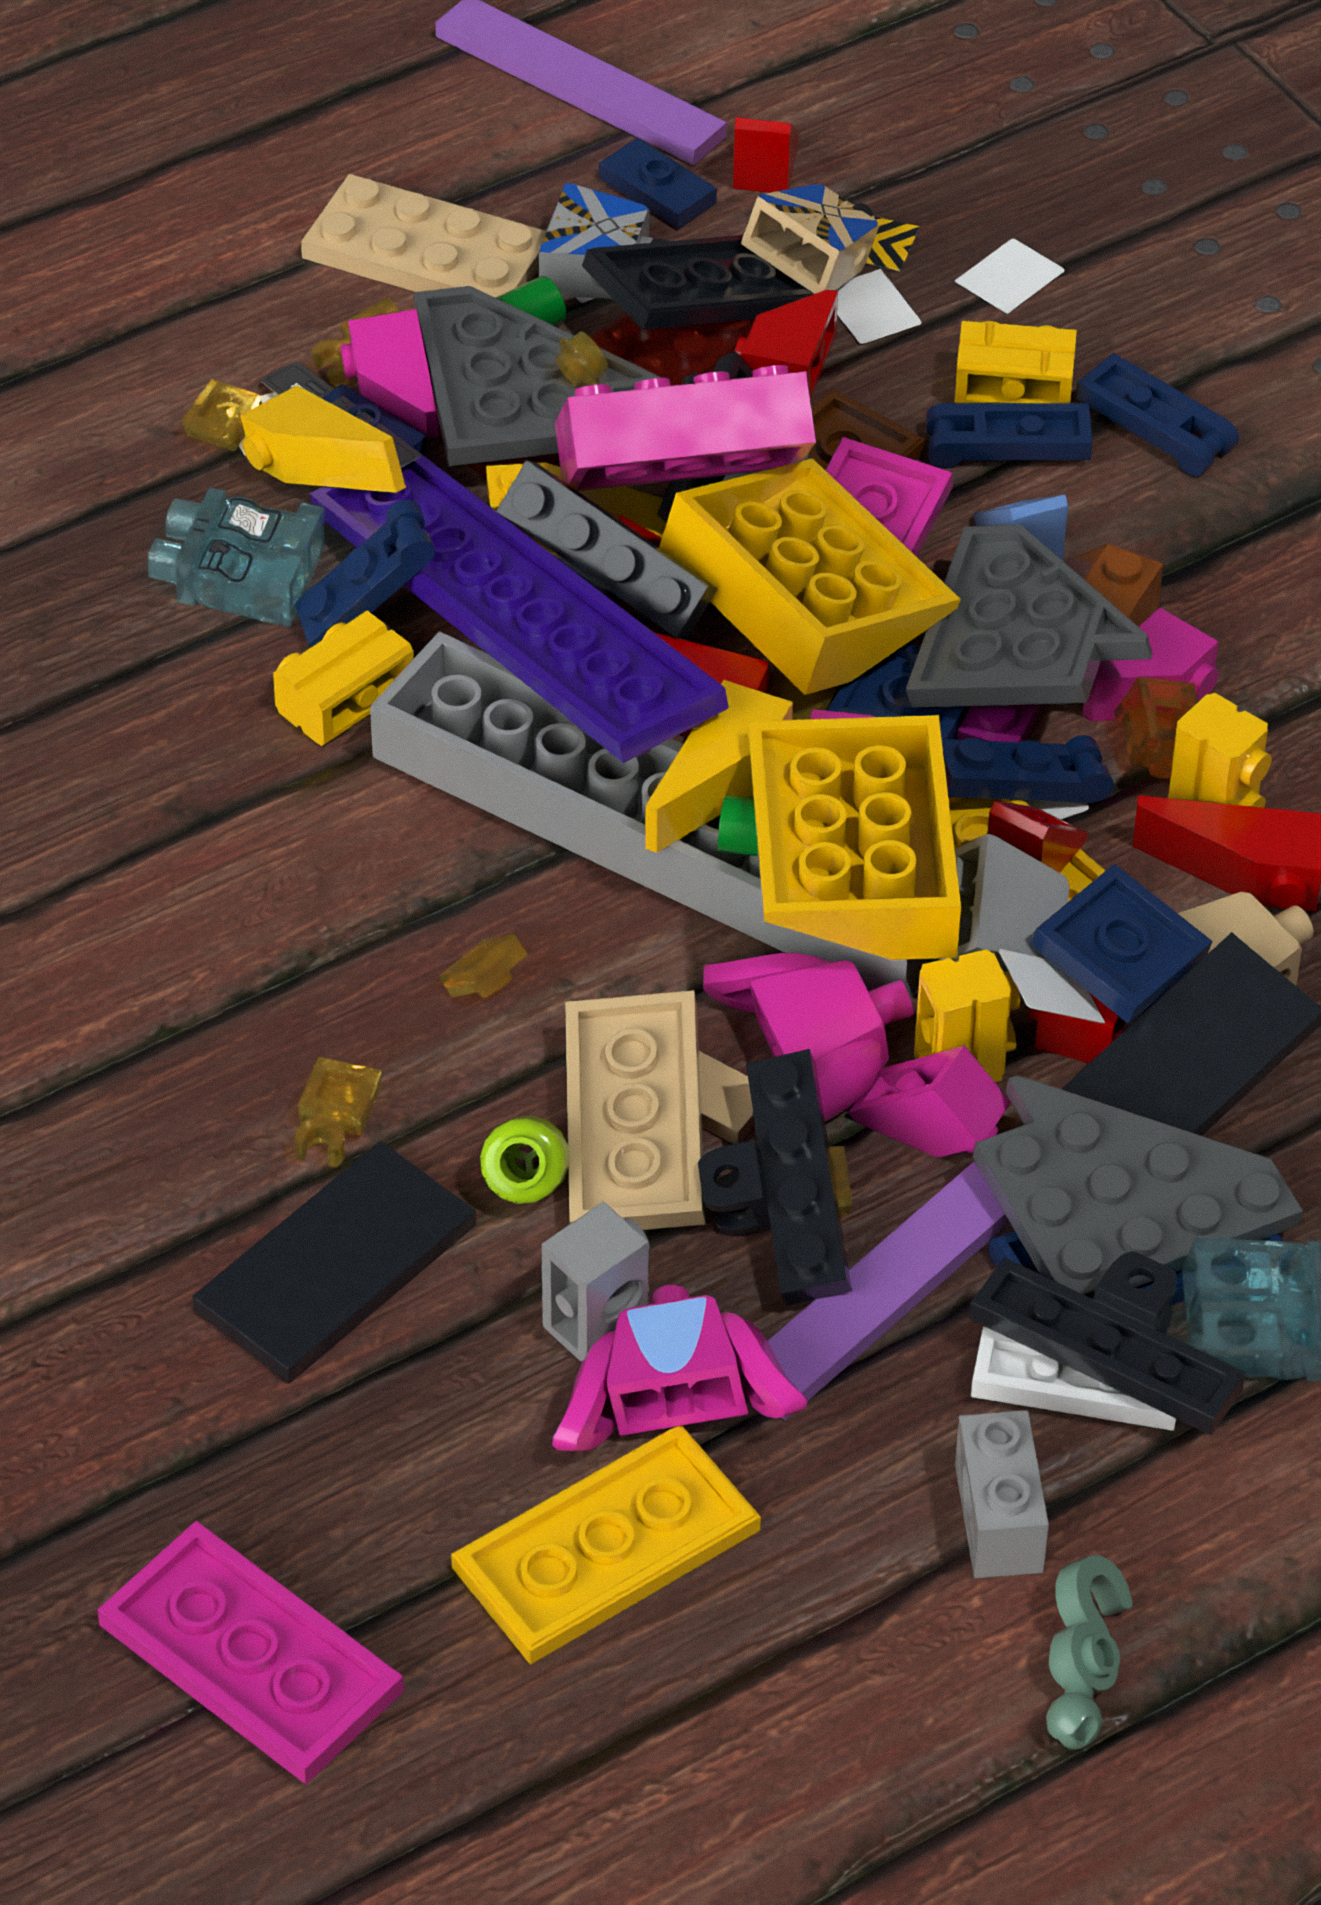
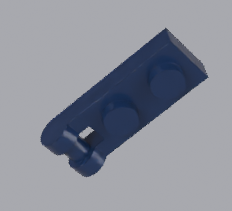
(1157, 413)
(1008, 432)
(368, 572)
(1026, 770)

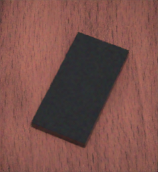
(690, 281)
(1203, 1041)
(334, 1261)

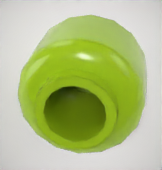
(506, 1174)

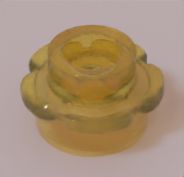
(581, 359)

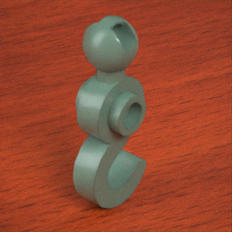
(1084, 1654)

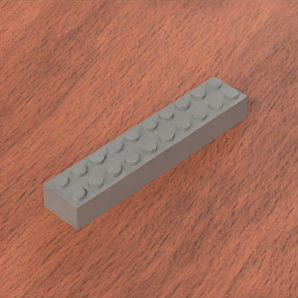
(504, 748)

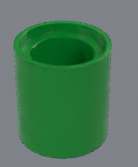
(539, 299)
(738, 826)

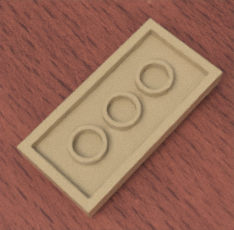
(420, 241)
(635, 1108)

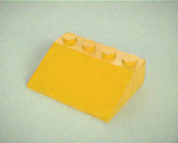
(805, 572)
(857, 833)

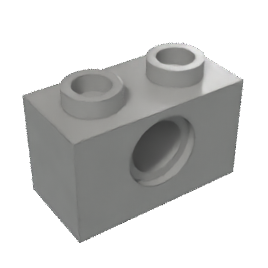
(592, 1276)
(1001, 1494)

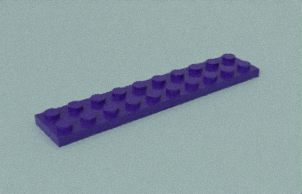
(538, 616)

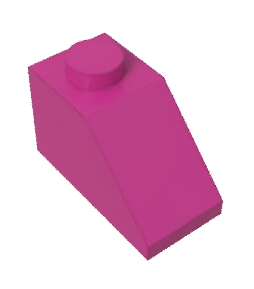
(392, 367)
(1178, 655)
(934, 1103)

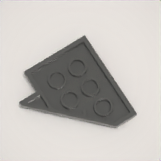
(499, 375)
(1021, 629)
(1108, 1182)

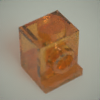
(1149, 730)

